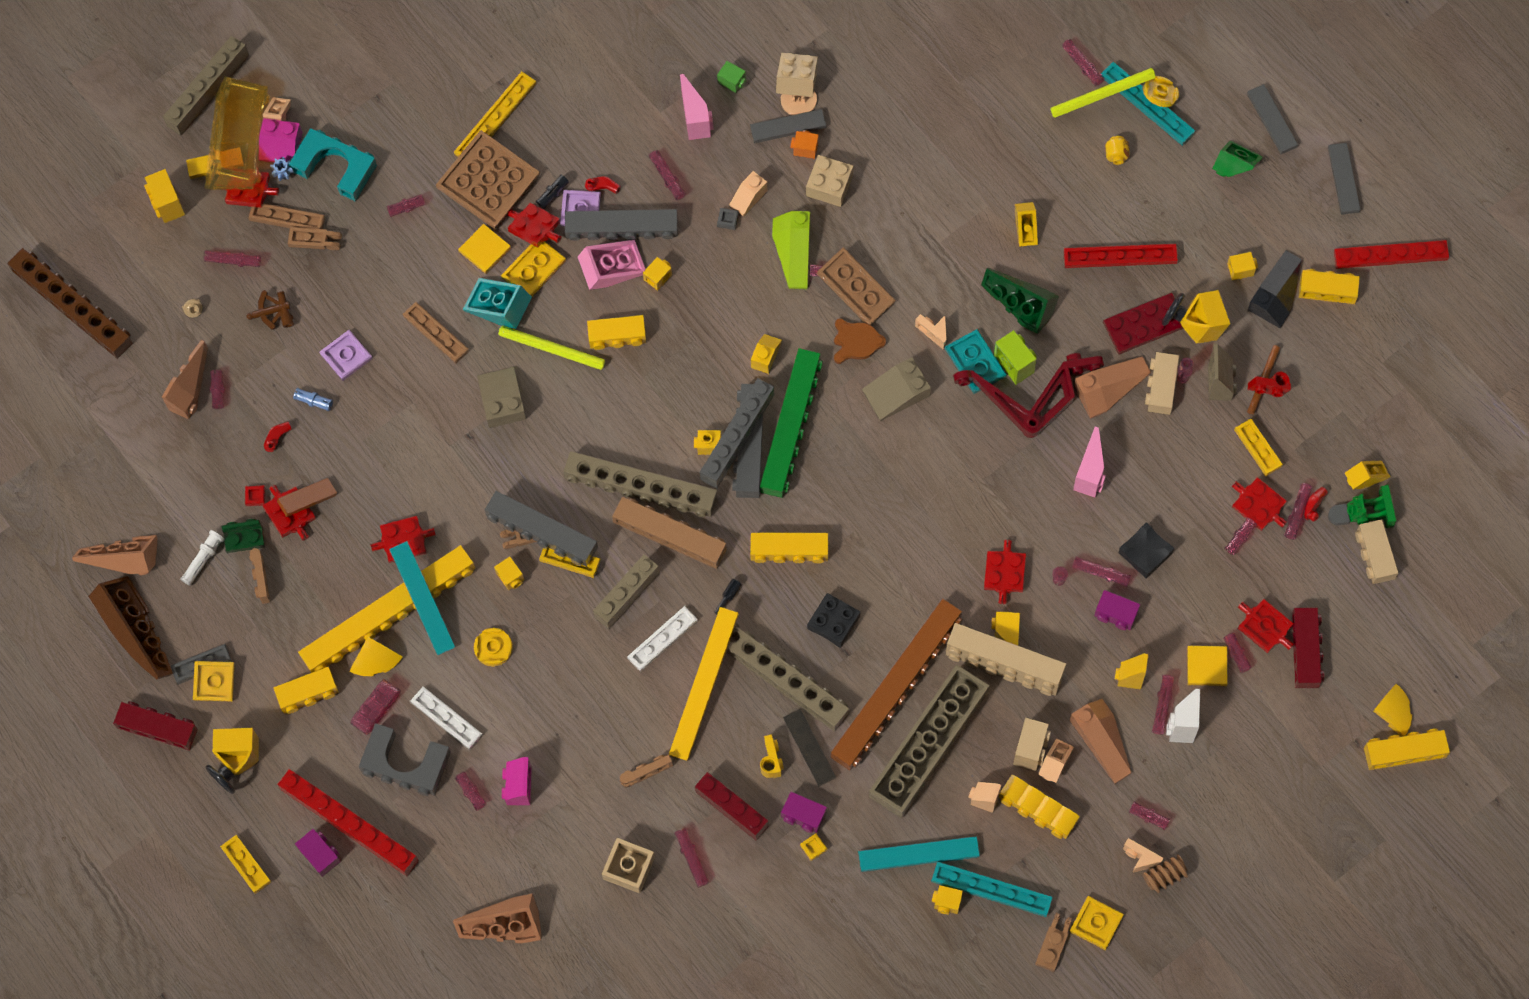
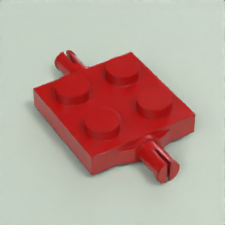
(251, 197)
(534, 225)
(1259, 503)
(292, 523)
(400, 532)
(1005, 571)
(1265, 626)

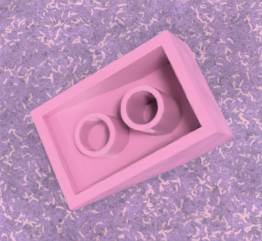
(698, 118)
(610, 263)
(1090, 474)

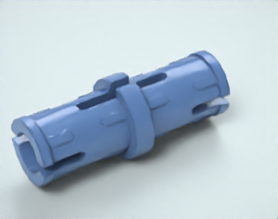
(313, 399)

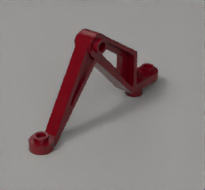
(1031, 421)

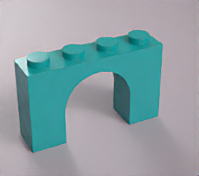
(318, 145)

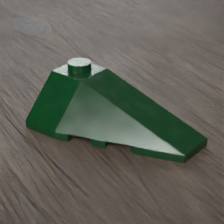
(1026, 301)

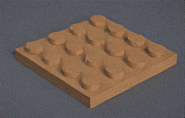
(487, 179)

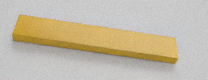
(501, 109)

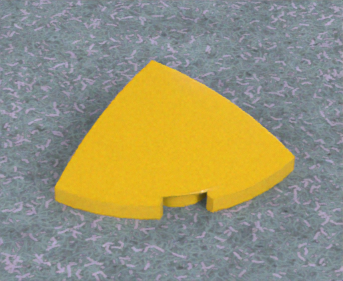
(374, 659)
(1395, 710)

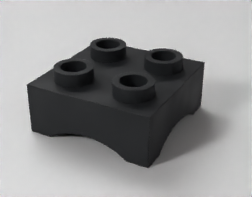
(1146, 550)
(833, 619)

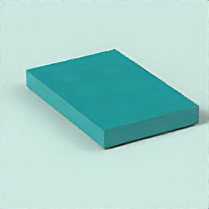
(974, 354)

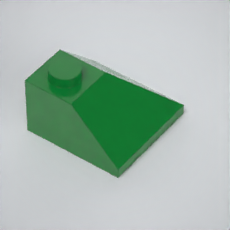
(1235, 160)

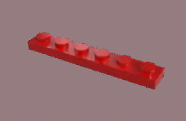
(1391, 254)
(1120, 256)

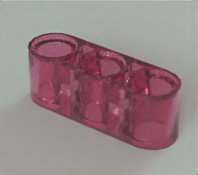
(375, 706)

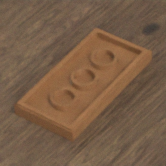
(855, 286)

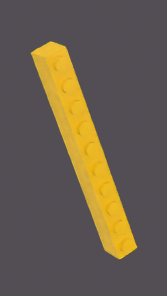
(383, 612)

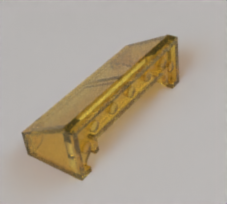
(236, 135)

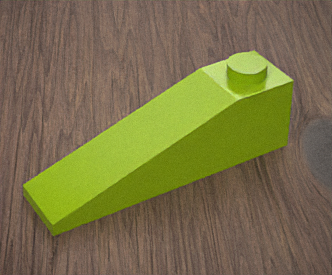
(791, 240)

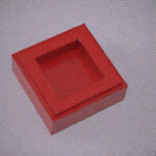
(254, 495)

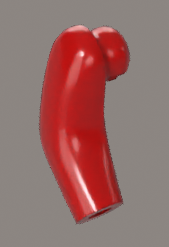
(603, 182)
(274, 435)
(1313, 503)

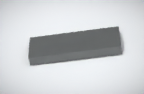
(184, 670)

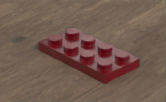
(1141, 324)

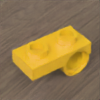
(771, 747)

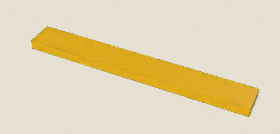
(703, 684)

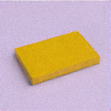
(534, 267)

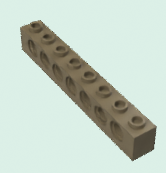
(633, 476)
(831, 718)

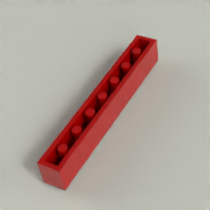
(348, 822)

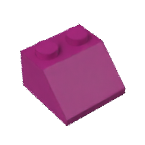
(278, 140)
(518, 782)

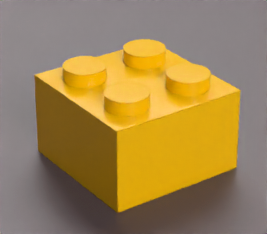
(163, 196)

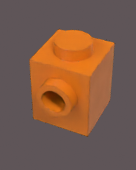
(805, 144)

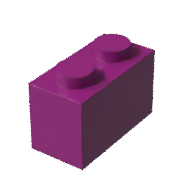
(1116, 610)
(803, 812)
(318, 852)

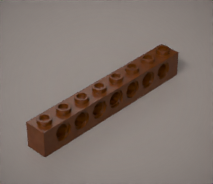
(115, 345)

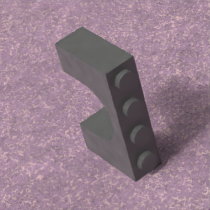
(423, 778)

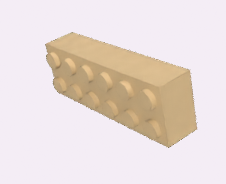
(1005, 659)

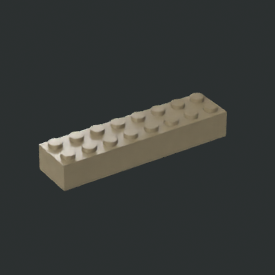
(928, 741)

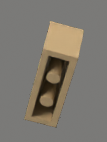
(1162, 383)
(1376, 552)

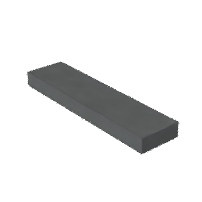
(1272, 119)
(787, 126)
(1343, 178)

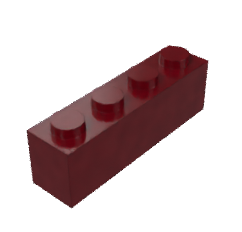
(1307, 648)
(155, 725)
(731, 806)

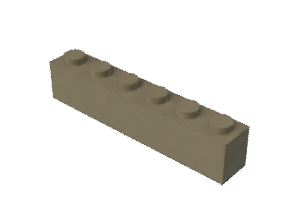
(205, 85)

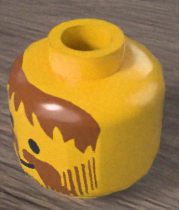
(1117, 150)

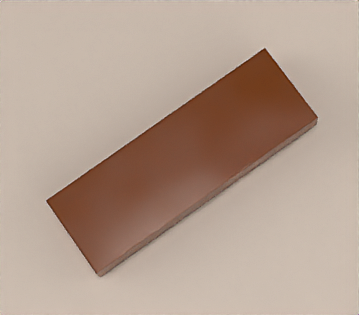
(307, 497)

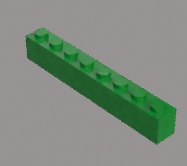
(790, 423)

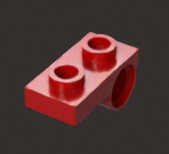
(1270, 386)

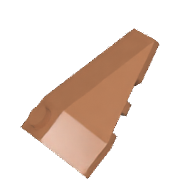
(1108, 385)
(507, 920)

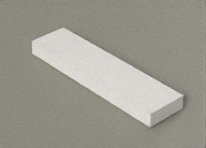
(662, 639)
(446, 718)

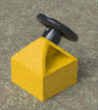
(1203, 318)
(237, 752)

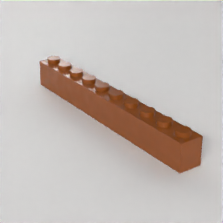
(895, 685)

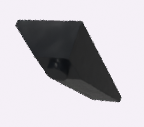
(1276, 293)

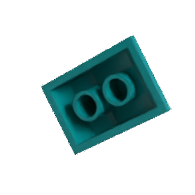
(498, 302)

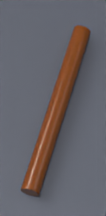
(1266, 373)

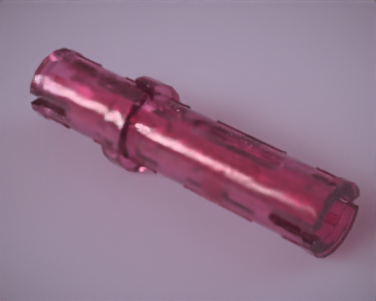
(1088, 69)
(670, 180)
(232, 258)
(1296, 516)
(1109, 574)
(1167, 682)
(691, 857)

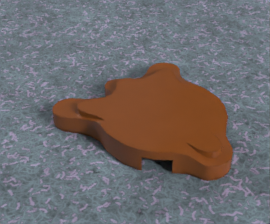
(856, 340)

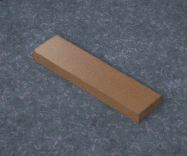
(286, 217)
(436, 332)

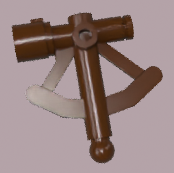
(281, 307)

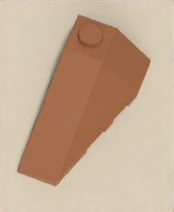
(183, 392)
(128, 557)
(1101, 734)

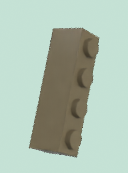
(626, 591)

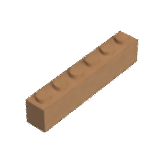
(669, 532)

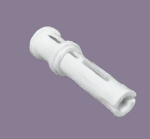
(207, 550)

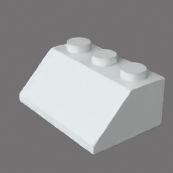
(1184, 720)

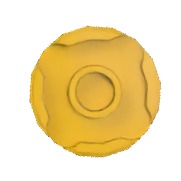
(1161, 91)
(493, 647)

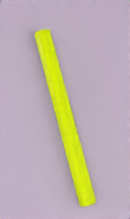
(1102, 92)
(552, 347)

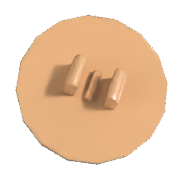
(798, 104)

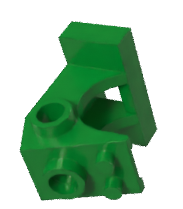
(1382, 507)

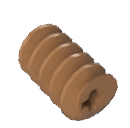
(1165, 874)

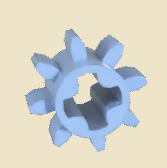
(278, 165)

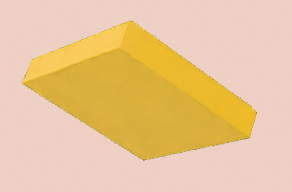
(484, 249)
(1207, 665)
(213, 681)
(1096, 923)

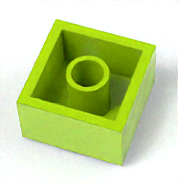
(1015, 357)

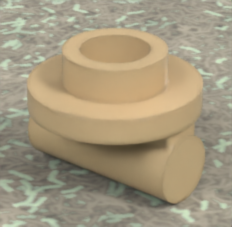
(192, 308)

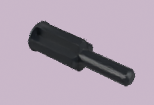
(729, 593)

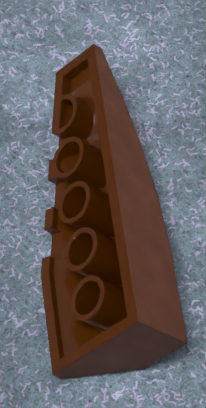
(129, 622)

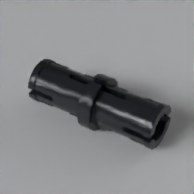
(561, 182)

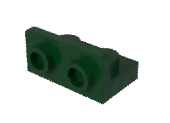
(243, 535)

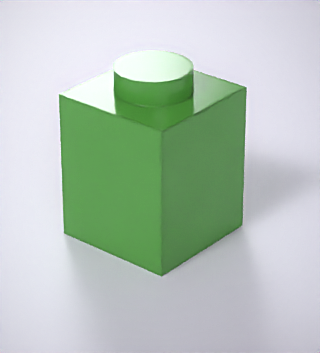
(731, 77)

